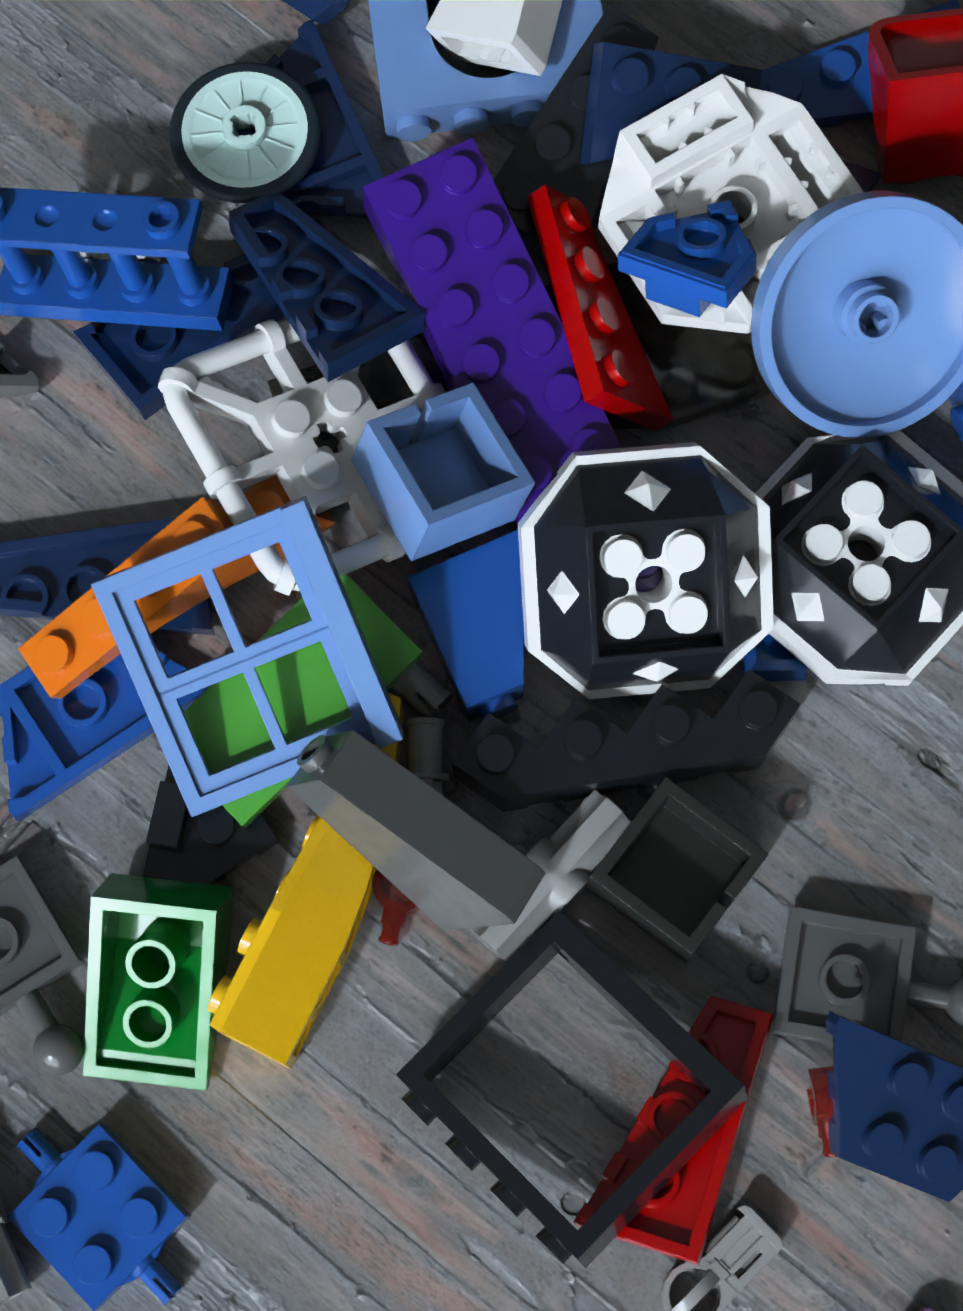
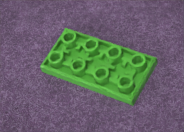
(301, 694)

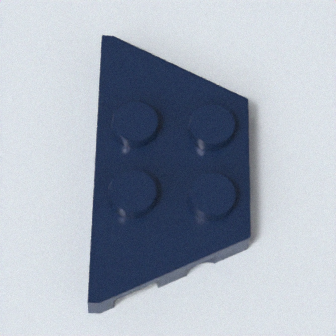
(344, 154)
(895, 1109)

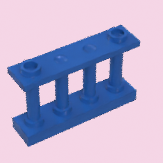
(104, 289)

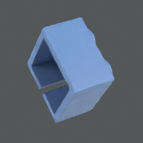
(452, 478)

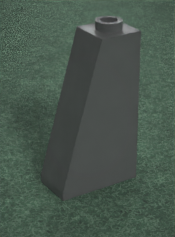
(414, 834)

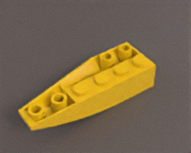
(298, 945)

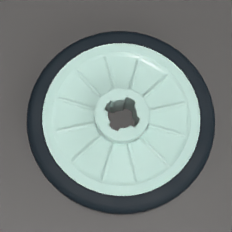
(247, 165)

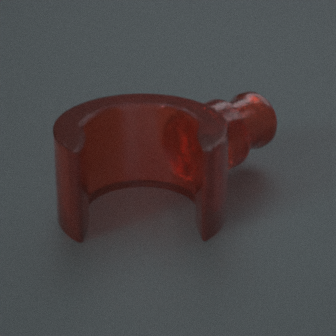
(393, 914)
(821, 1105)

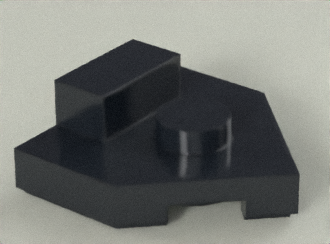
(202, 845)

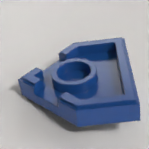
(691, 258)

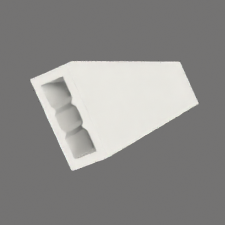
(497, 32)

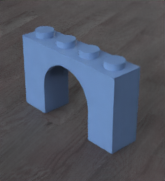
(430, 96)

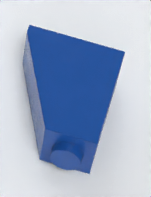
(477, 624)

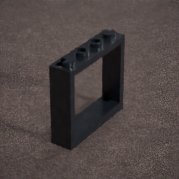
(722, 1088)

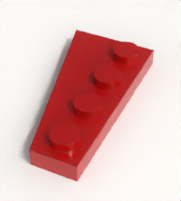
(594, 318)
(683, 1210)

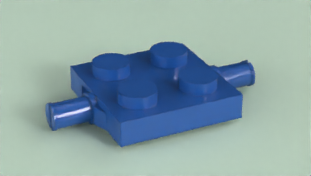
(99, 1216)

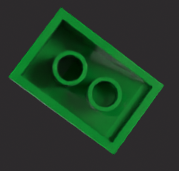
(150, 979)

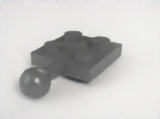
(31, 958)
(854, 971)

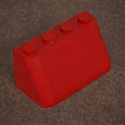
(917, 95)

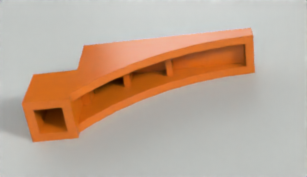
(79, 637)

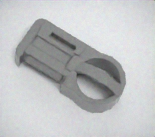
(729, 1260)

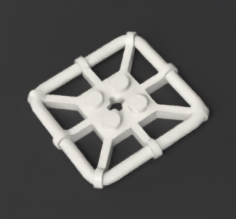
(286, 434)

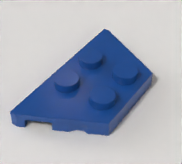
(64, 740)

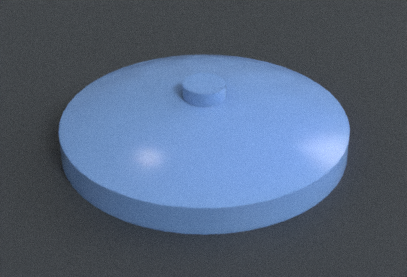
(863, 314)

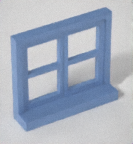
(330, 622)

